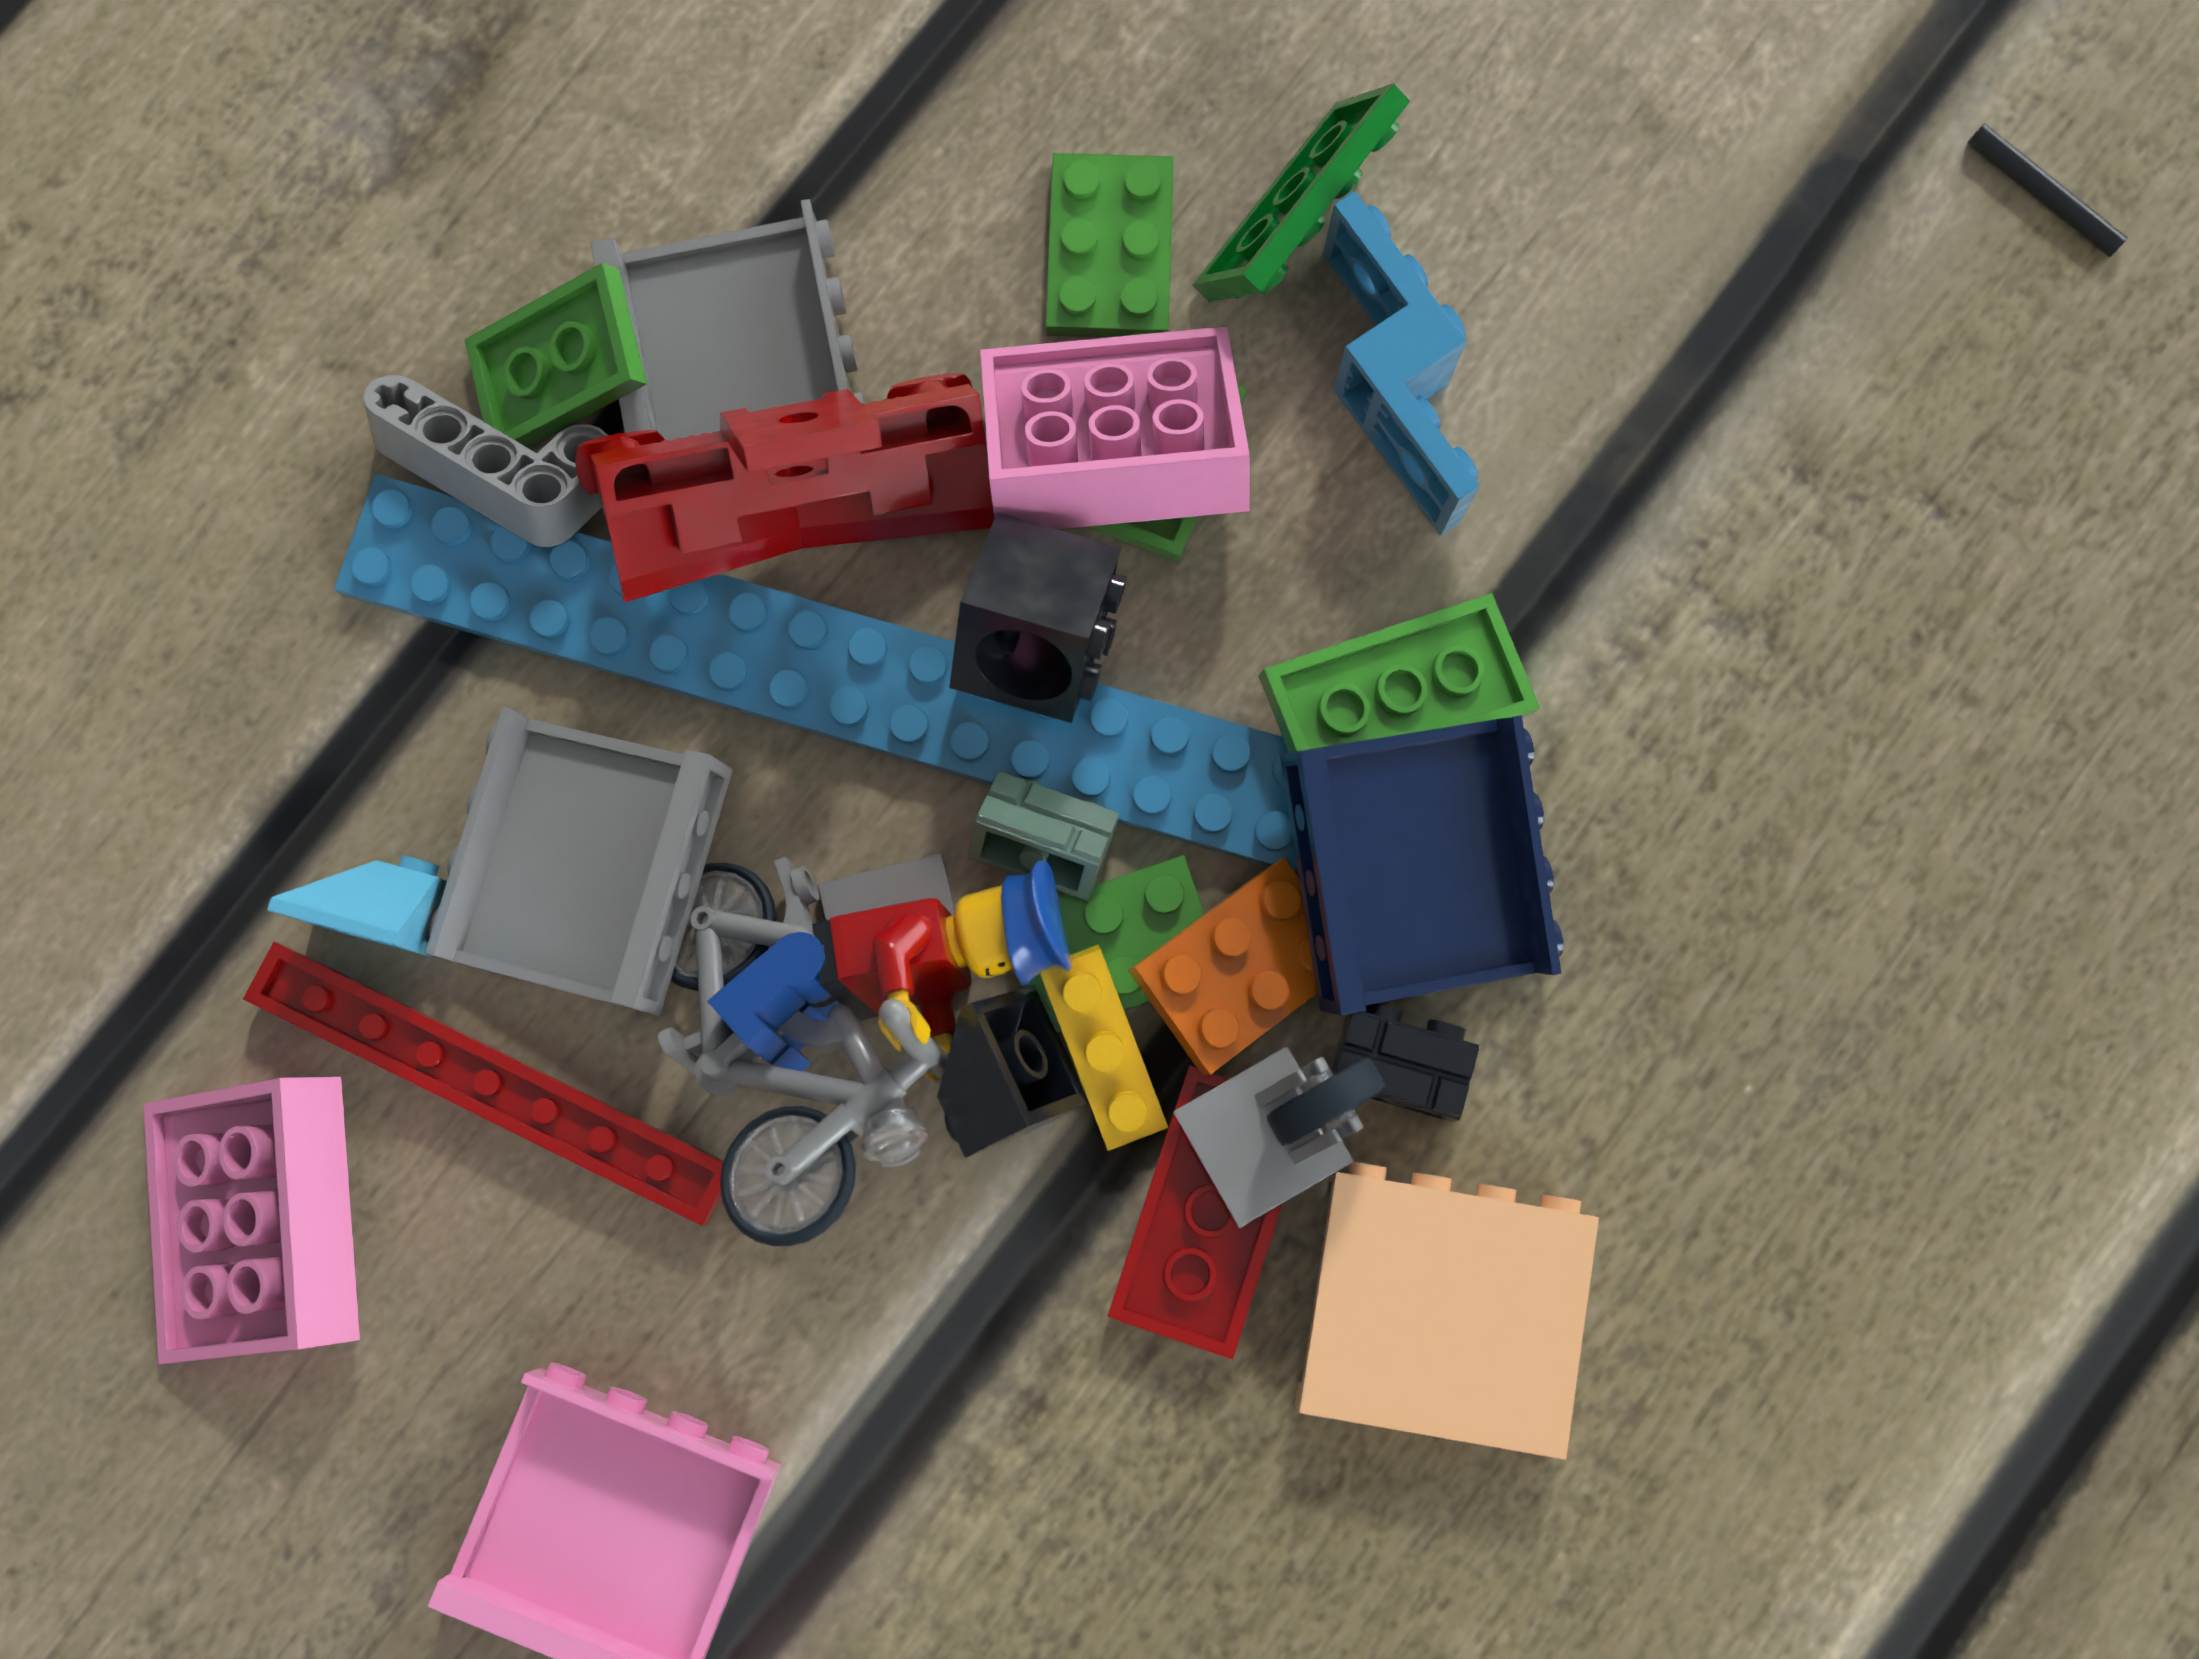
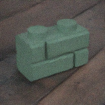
(1033, 824)

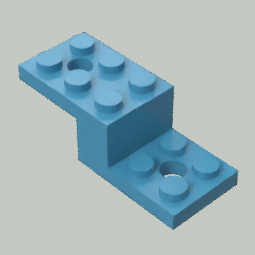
(1400, 362)

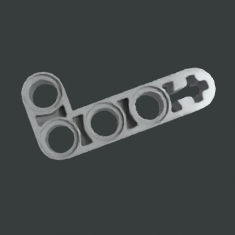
(480, 466)

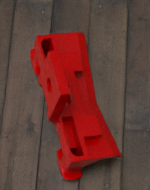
(791, 481)

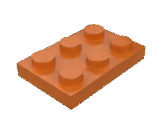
(1233, 969)

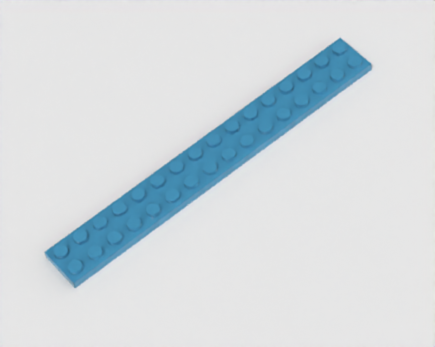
(816, 672)

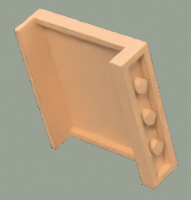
(1449, 1311)

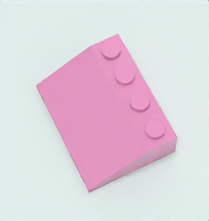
(1116, 429)
(250, 1220)

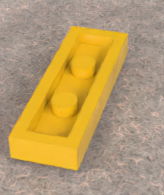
(1104, 1049)

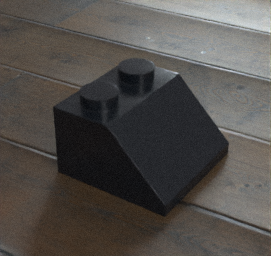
(1005, 1072)

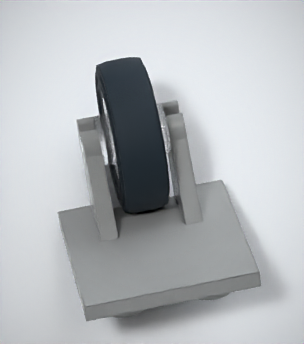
(1276, 1129)

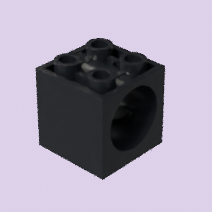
(1037, 618)

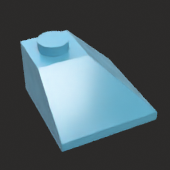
(371, 902)

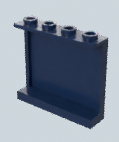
(1421, 863)

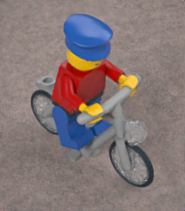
(805, 984)

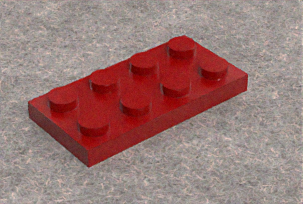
(1188, 1259)

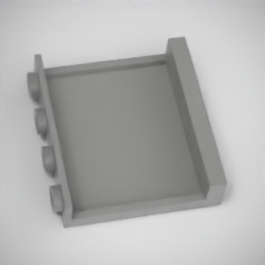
(732, 324)
(579, 861)

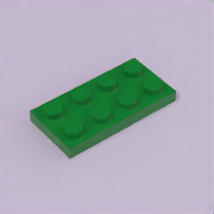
(1294, 203)

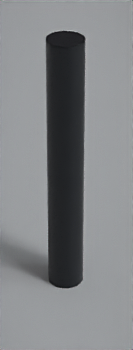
(2047, 190)

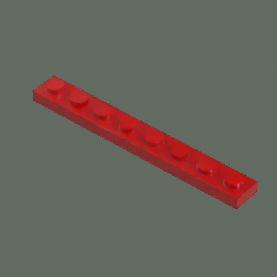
(488, 1083)

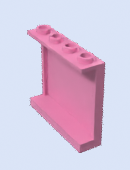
(607, 1527)

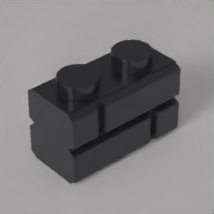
(1419, 1066)

